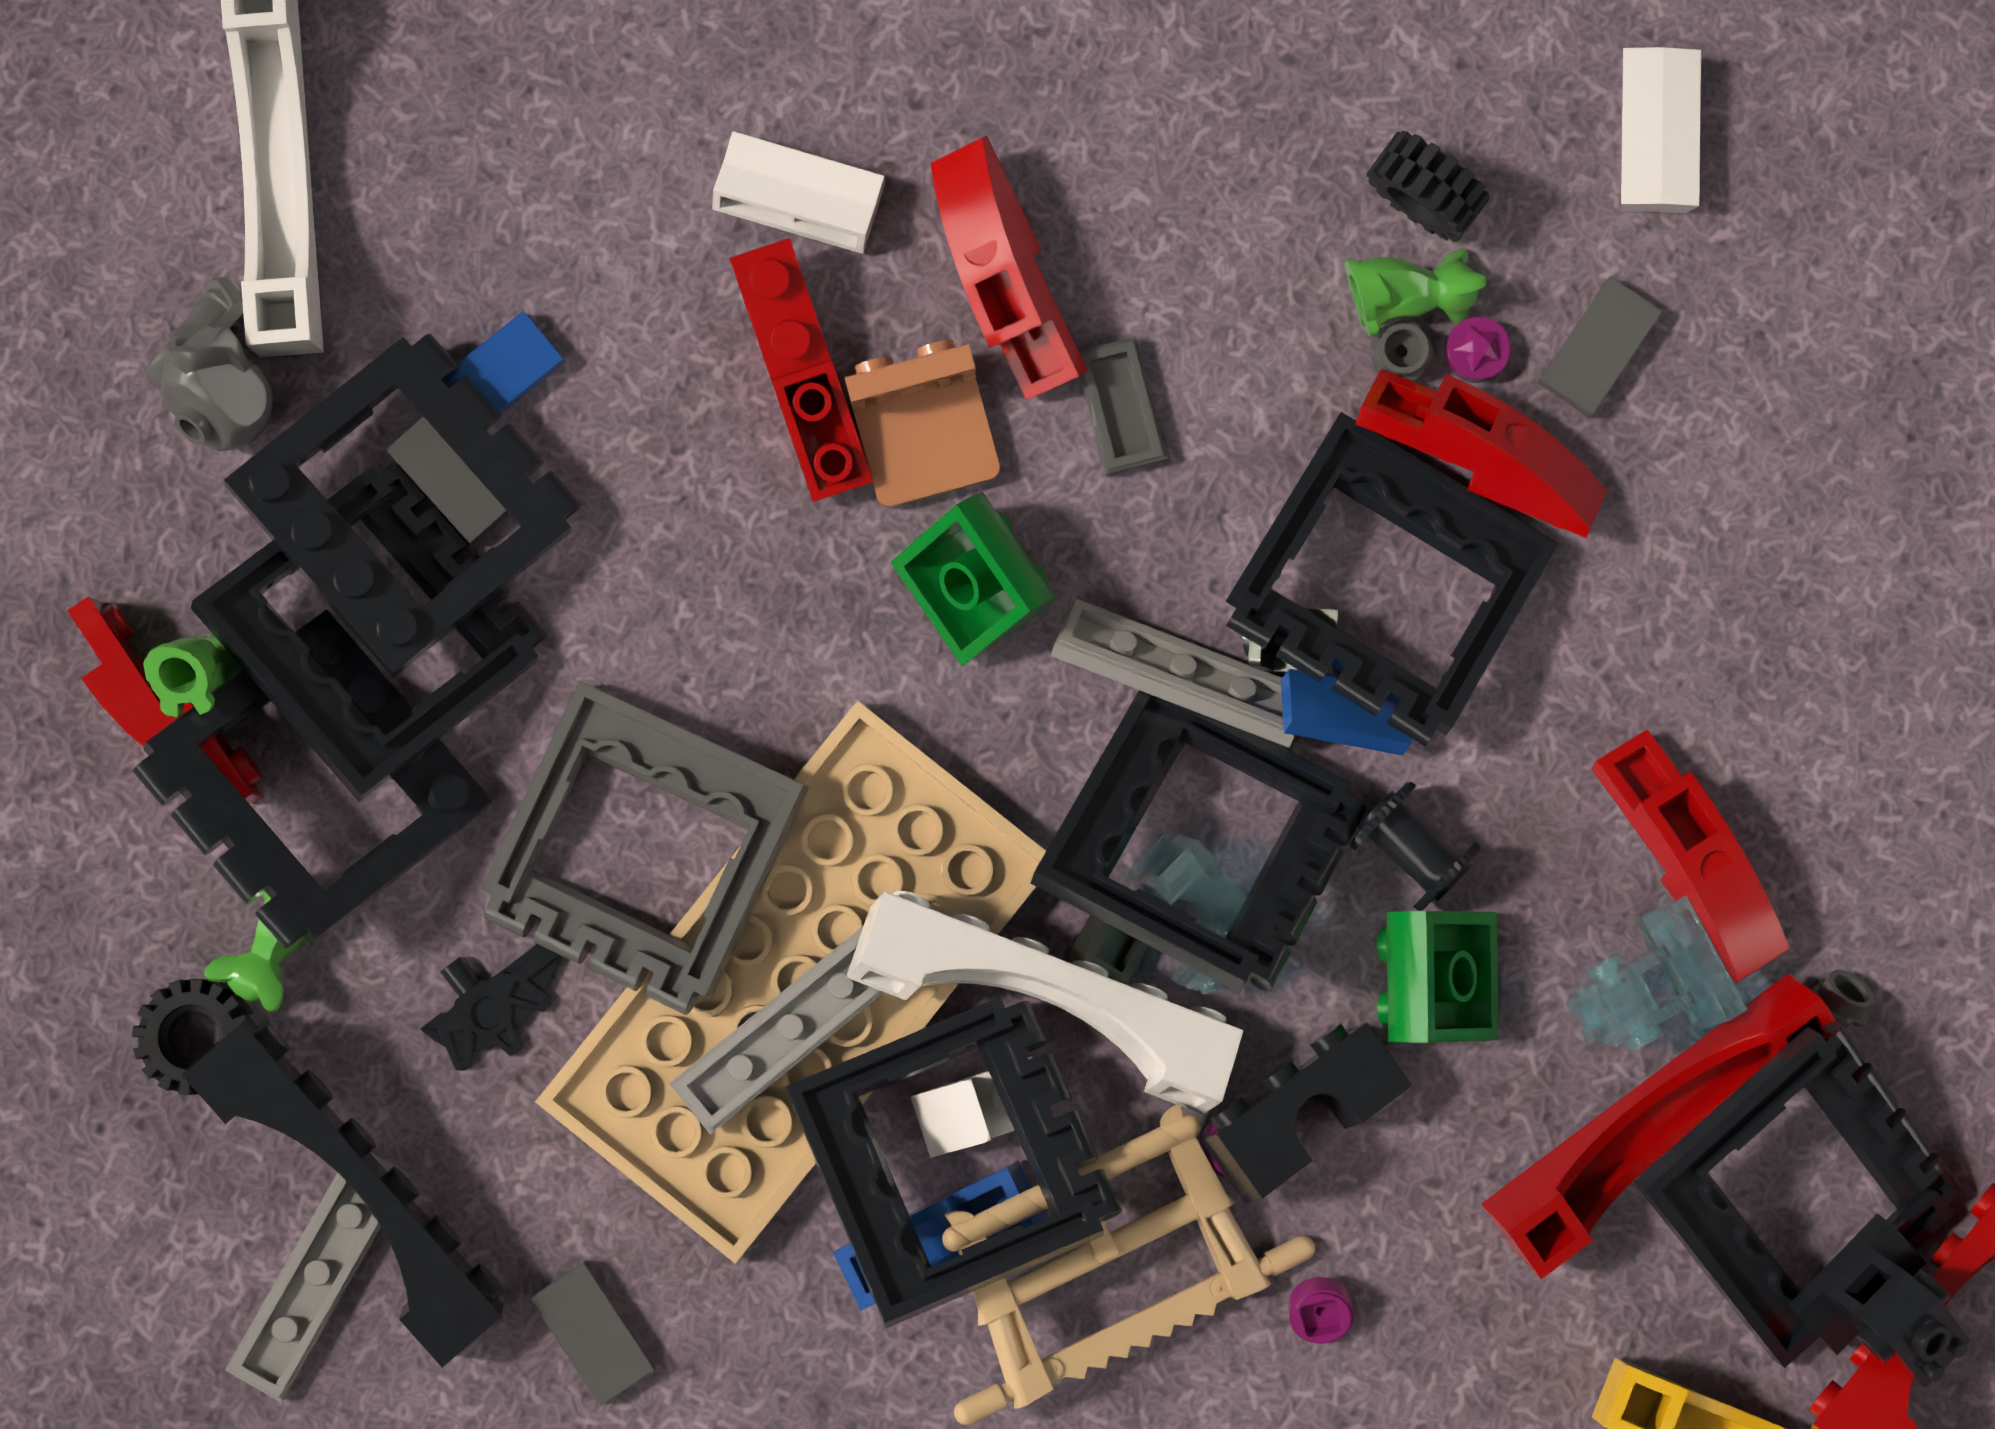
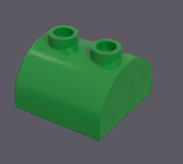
(973, 578)
(1439, 976)

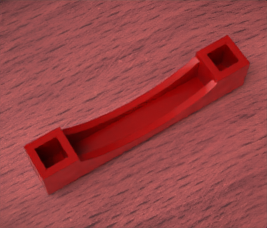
(1565, 1193)
(1880, 1391)

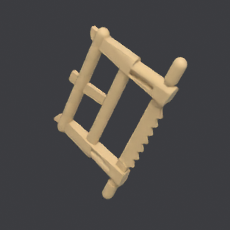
(1205, 1201)

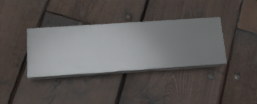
(1172, 670)
(774, 1038)
(307, 1290)

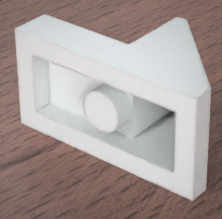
(961, 1114)

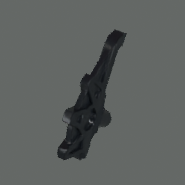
(492, 1008)

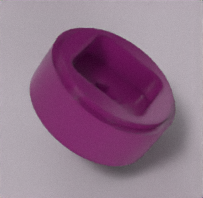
(1477, 349)
(1321, 1310)

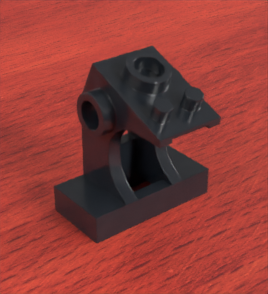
(1894, 1315)

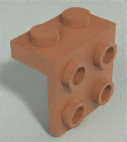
(922, 424)

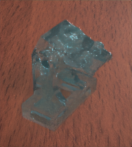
(1186, 871)
(1617, 1002)

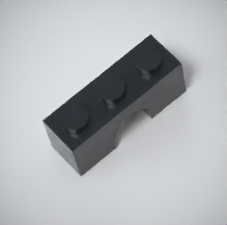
(1259, 1140)

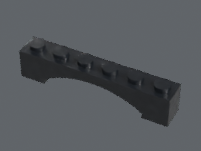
(255, 1081)

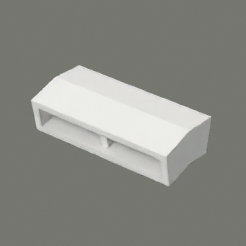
(1661, 130)
(798, 192)

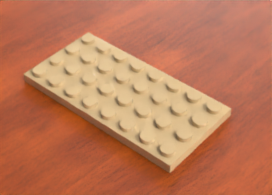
(868, 825)

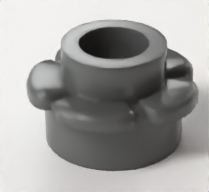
(1411, 337)
(1846, 997)

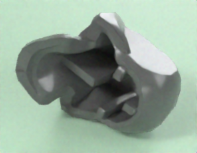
(208, 379)

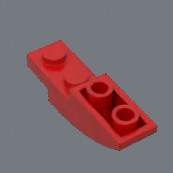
(998, 270)
(801, 369)
(1508, 452)
(129, 699)
(1696, 853)

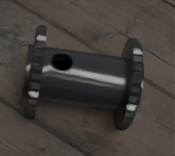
(1414, 846)

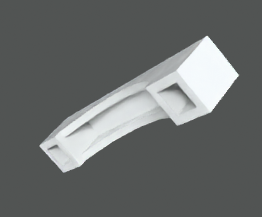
(280, 242)
(1176, 1048)

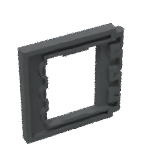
(680, 765)

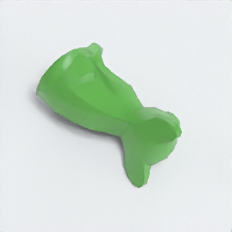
(1398, 288)
(189, 672)
(256, 972)

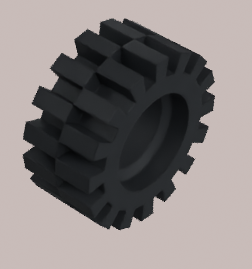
(1428, 186)
(164, 1011)

